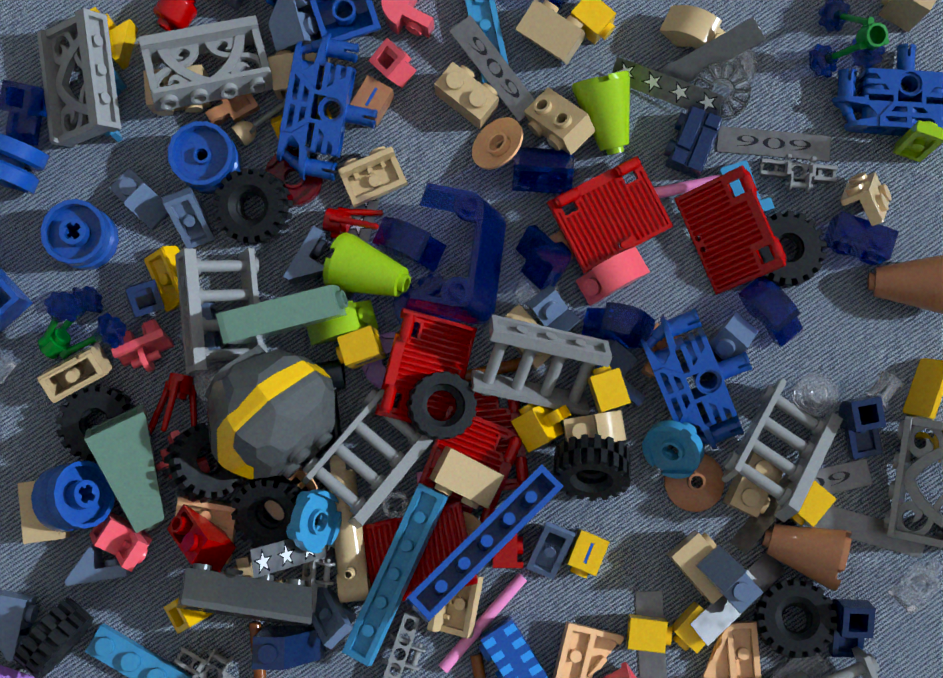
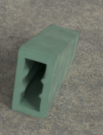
(281, 314)
(128, 463)

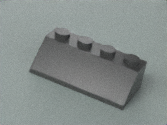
(245, 596)

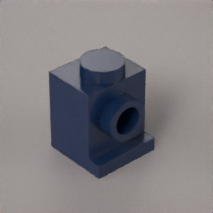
(144, 298)

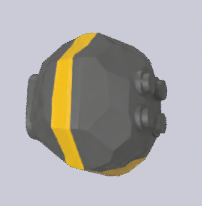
(269, 413)

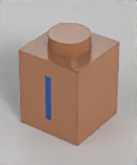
(373, 96)

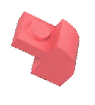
(402, 13)
(612, 275)
(119, 538)

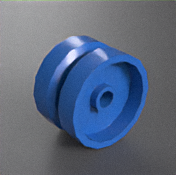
(201, 141)
(14, 158)
(79, 234)
(72, 497)

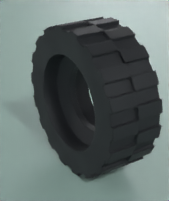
(464, 401)

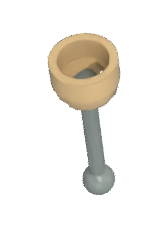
(246, 131)

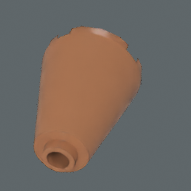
(910, 283)
(811, 551)

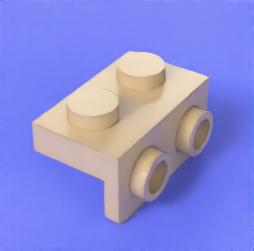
(372, 175)
(871, 194)
(459, 613)

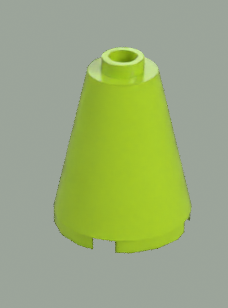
(608, 106)
(364, 269)

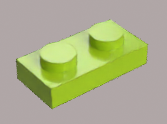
(919, 141)

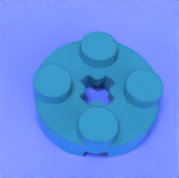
(679, 435)
(302, 527)

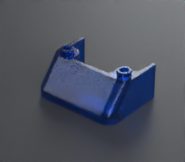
(473, 297)

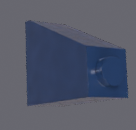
(286, 647)

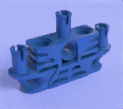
(882, 100)
(302, 104)
(699, 359)

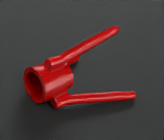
(340, 219)
(175, 388)

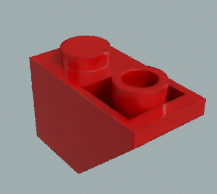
(200, 539)

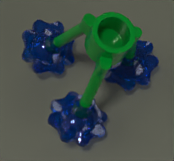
(865, 48)
(70, 306)

